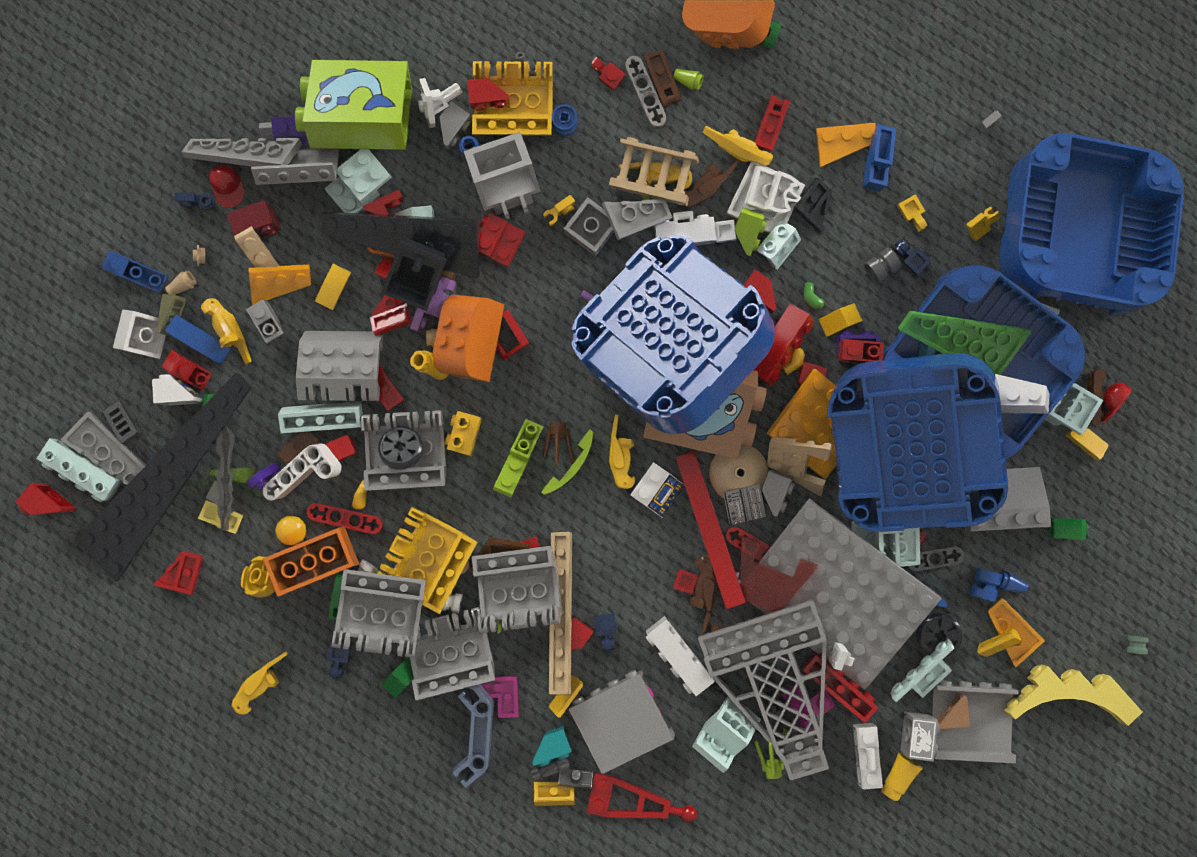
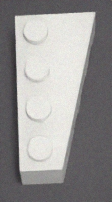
(1022, 396)
(680, 656)

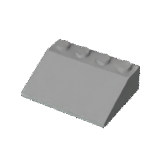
(1025, 503)

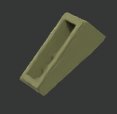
(169, 307)

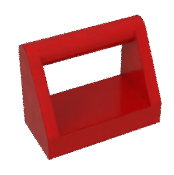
(517, 332)

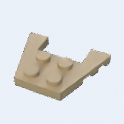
(792, 459)

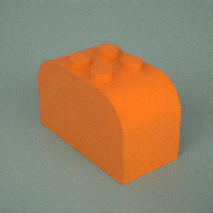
(729, 21)
(467, 337)
(311, 561)

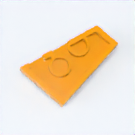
(842, 141)
(277, 281)
(1006, 618)

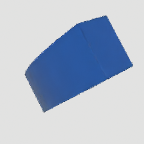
(879, 158)
(197, 339)

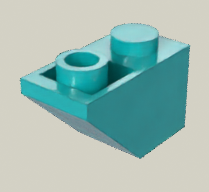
(553, 745)

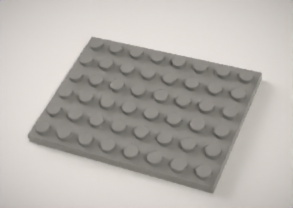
(856, 590)

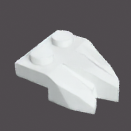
(771, 191)

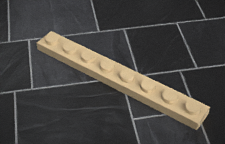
(561, 633)

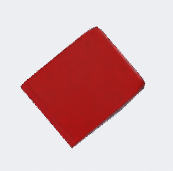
(383, 268)

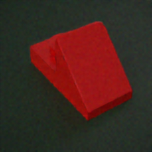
(381, 205)

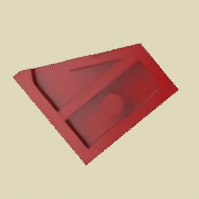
(182, 574)

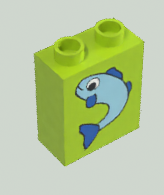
(355, 104)

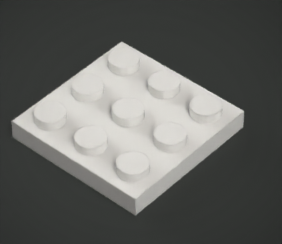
(739, 199)

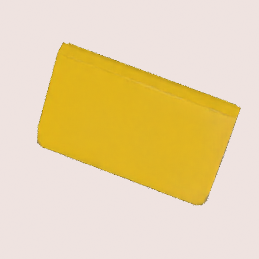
(1089, 443)
(999, 643)
(561, 702)
(551, 794)

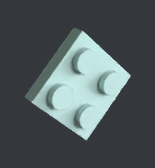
(358, 182)
(1075, 409)
(899, 546)
(725, 735)

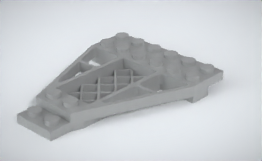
(765, 639)

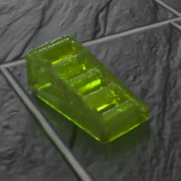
(241, 474)

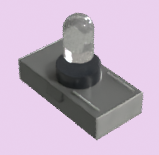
(576, 778)

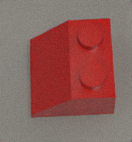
(43, 499)

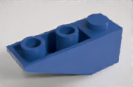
(134, 271)

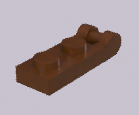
(662, 77)
(1094, 386)

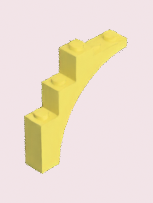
(1073, 685)

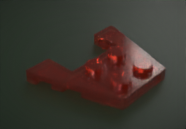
(768, 586)

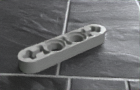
(645, 92)

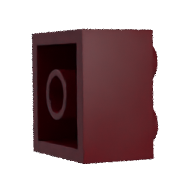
(259, 216)

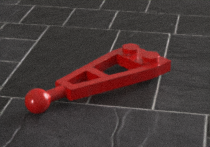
(601, 795)

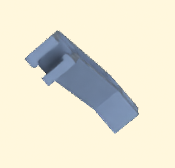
(479, 734)

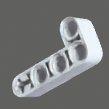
(297, 474)

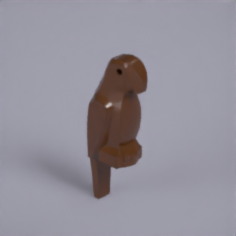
(708, 184)
(704, 588)

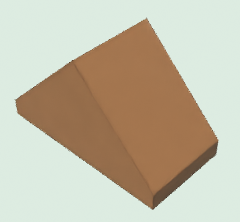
(955, 714)

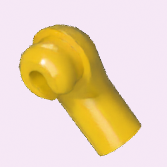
(796, 361)
(359, 497)

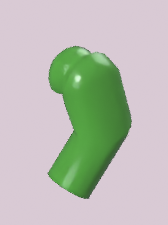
(810, 298)

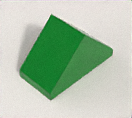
(399, 678)

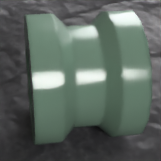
(1137, 644)

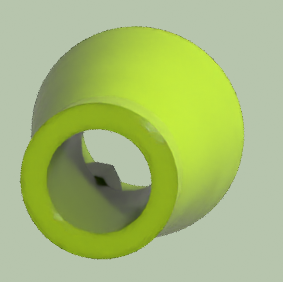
(688, 78)

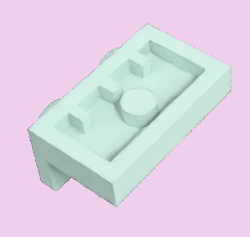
(779, 244)

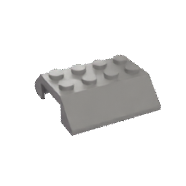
(338, 364)
(430, 468)
(517, 588)
(378, 612)
(451, 656)

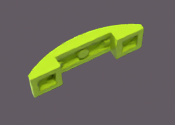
(554, 483)

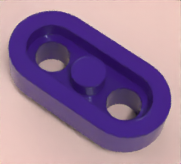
(261, 478)

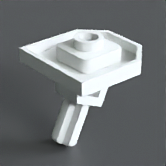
(435, 100)

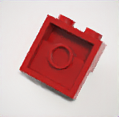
(499, 239)

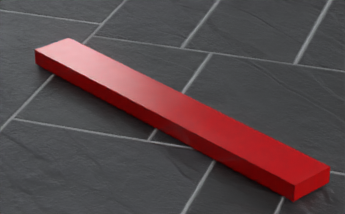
(710, 530)

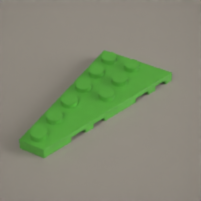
(986, 341)

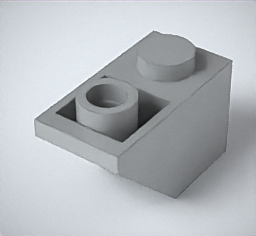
(453, 123)
(265, 320)
(776, 489)

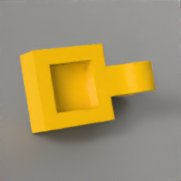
(563, 207)
(912, 210)
(981, 223)

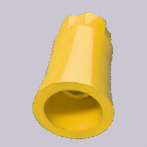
(423, 362)
(900, 776)

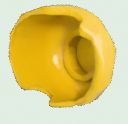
(290, 530)

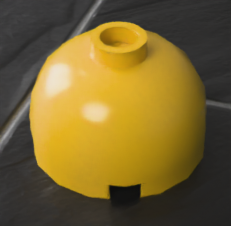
(256, 579)

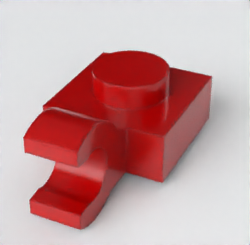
(610, 74)

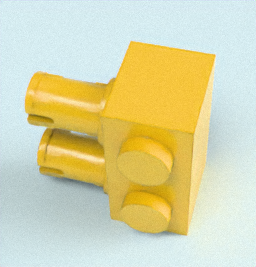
(463, 433)

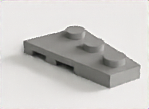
(636, 216)

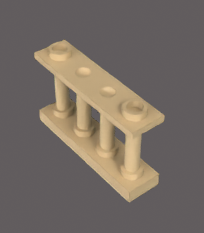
(658, 191)

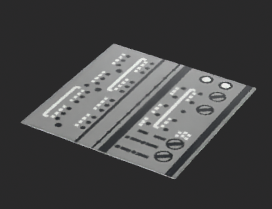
(744, 504)

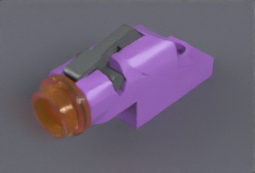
(446, 286)

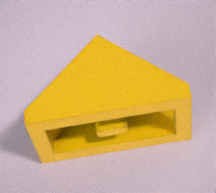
(840, 319)

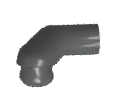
(520, 57)

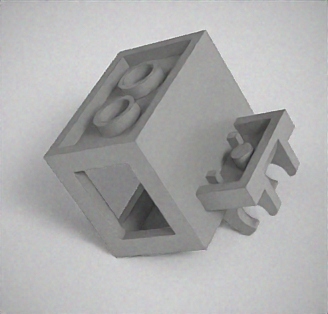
(503, 174)

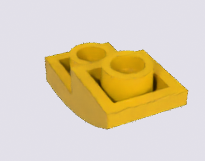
(332, 286)

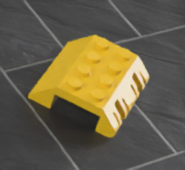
(529, 97)
(430, 554)

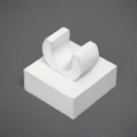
(725, 231)
(840, 656)

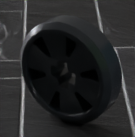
(389, 449)
(933, 624)

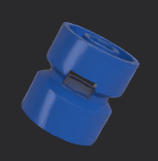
(564, 120)
(982, 578)

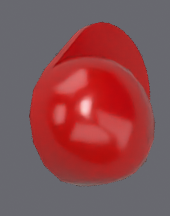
(226, 185)
(1113, 398)

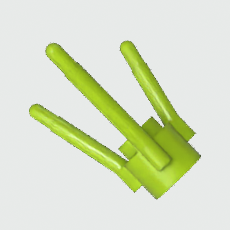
(773, 767)

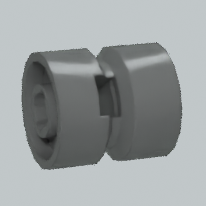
(885, 264)

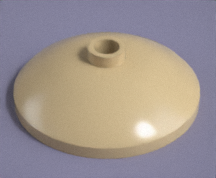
(724, 471)

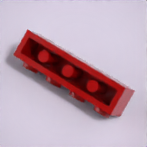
(788, 337)
(843, 690)

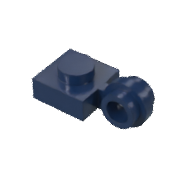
(189, 199)
(915, 260)
(604, 626)
(338, 655)

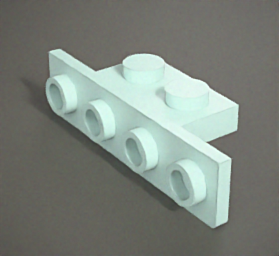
(927, 674)

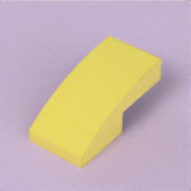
(210, 514)

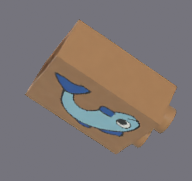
(726, 427)

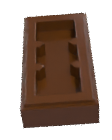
(297, 445)

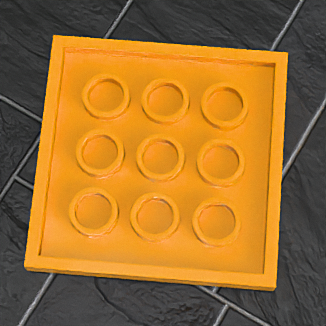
(807, 420)

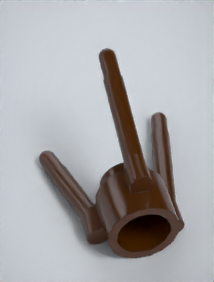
(558, 431)

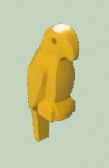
(739, 147)
(654, 172)
(226, 327)
(620, 458)
(255, 686)

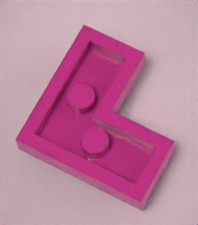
(506, 690)
(815, 700)

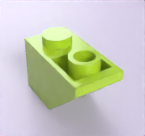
(748, 228)

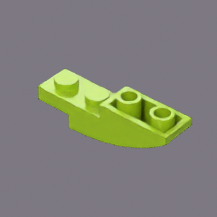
(518, 458)

